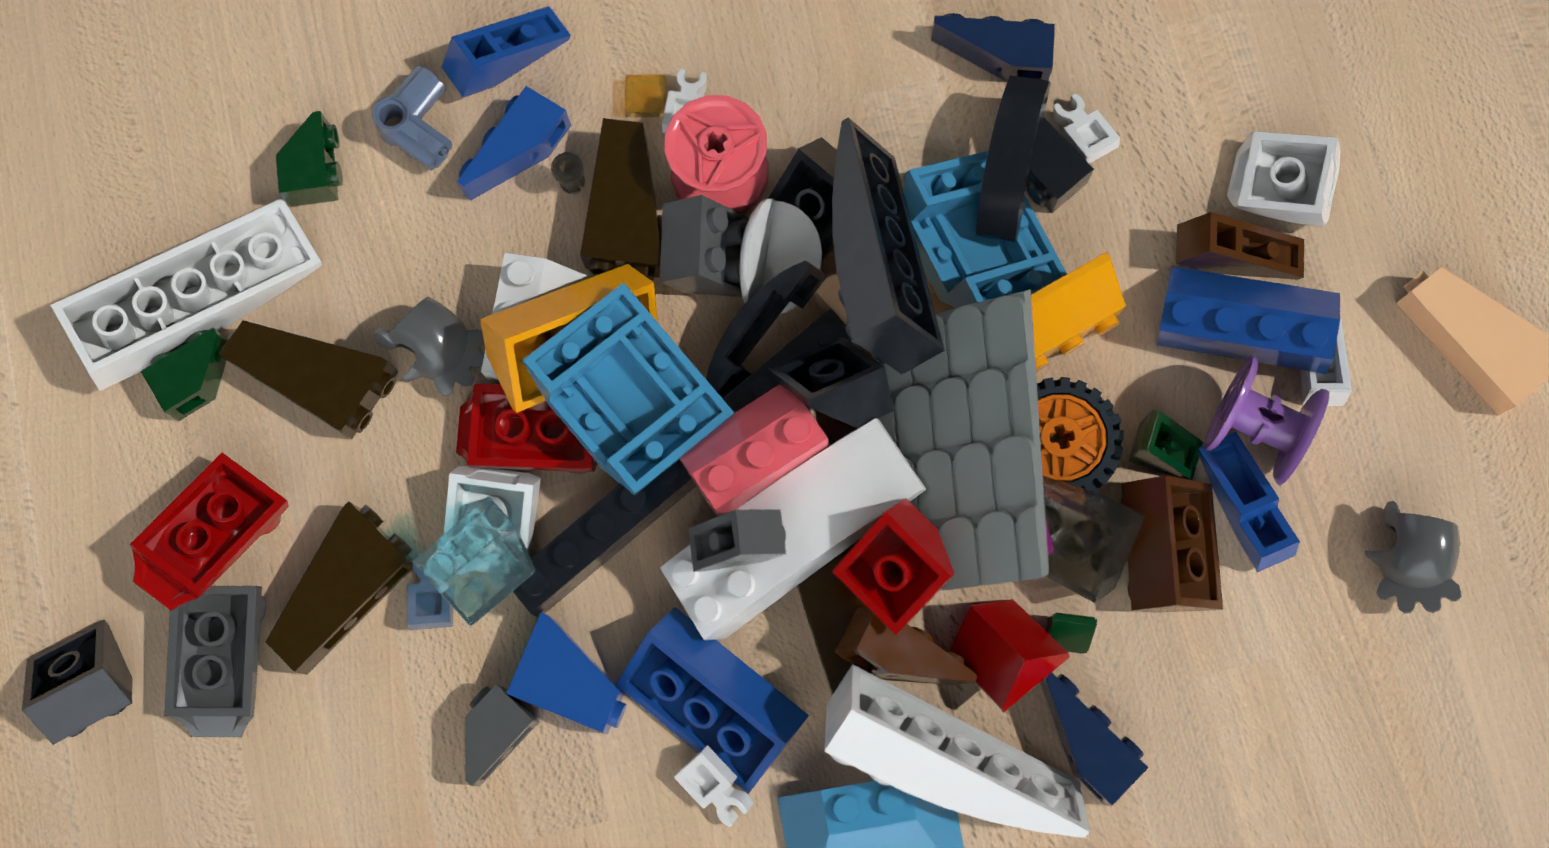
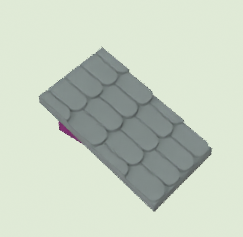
(975, 442)

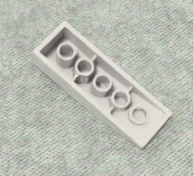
(185, 290)
(823, 510)
(946, 759)

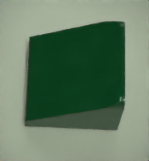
(1072, 631)

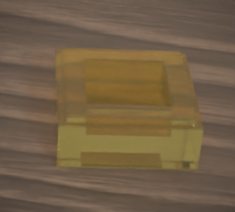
(645, 95)

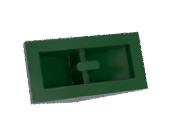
(1165, 446)

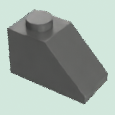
(737, 539)
(493, 732)

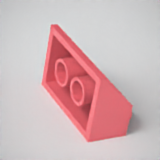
(754, 449)

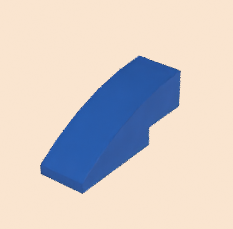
(1249, 503)

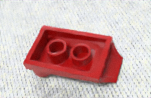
(525, 440)
(204, 532)

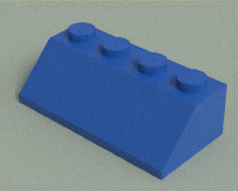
(1248, 317)
(711, 698)

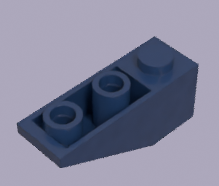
(999, 44)
(1093, 751)

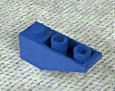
(519, 141)

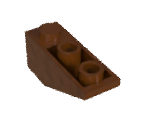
(900, 656)

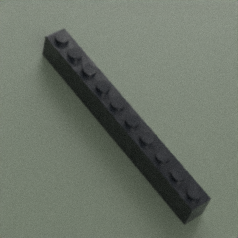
(623, 515)

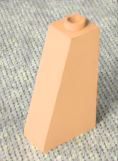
(1480, 337)

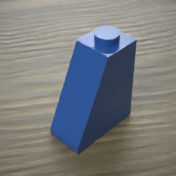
(565, 679)

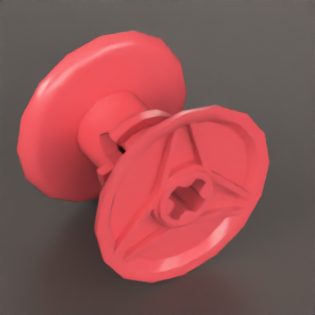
(718, 152)

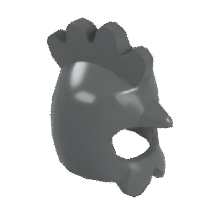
(440, 343)
(1420, 562)

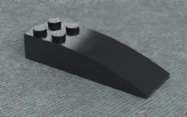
(879, 256)

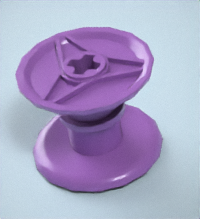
(1267, 420)

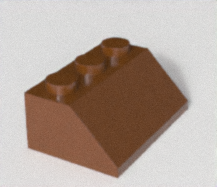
(1176, 547)

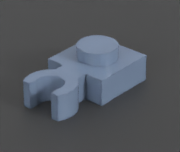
(426, 605)

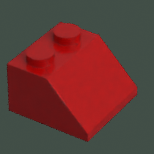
(897, 565)

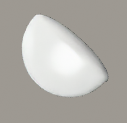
(774, 241)

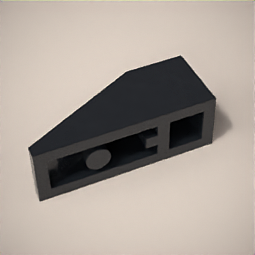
(1055, 169)

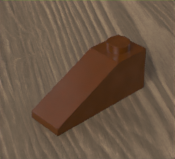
(1238, 247)

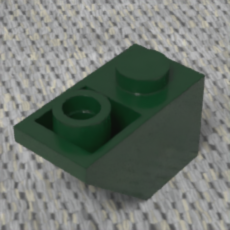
(308, 163)
(189, 375)

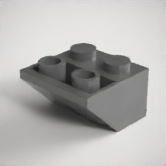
(701, 247)

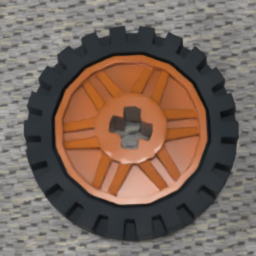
(1088, 426)

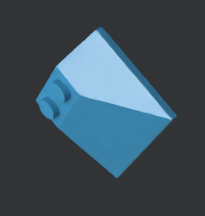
(957, 261)
(626, 390)
(866, 818)

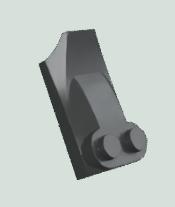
(214, 661)

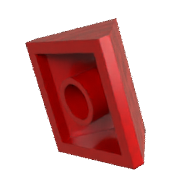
(1006, 650)

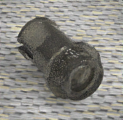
(568, 171)

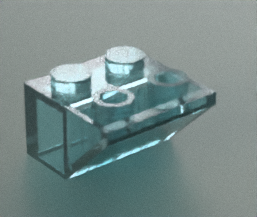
(477, 561)

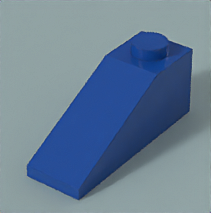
(501, 49)

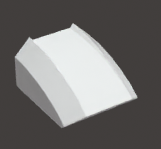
(1286, 177)
(510, 490)

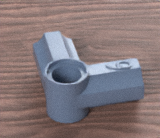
(412, 134)

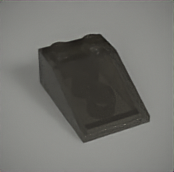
(1088, 538)

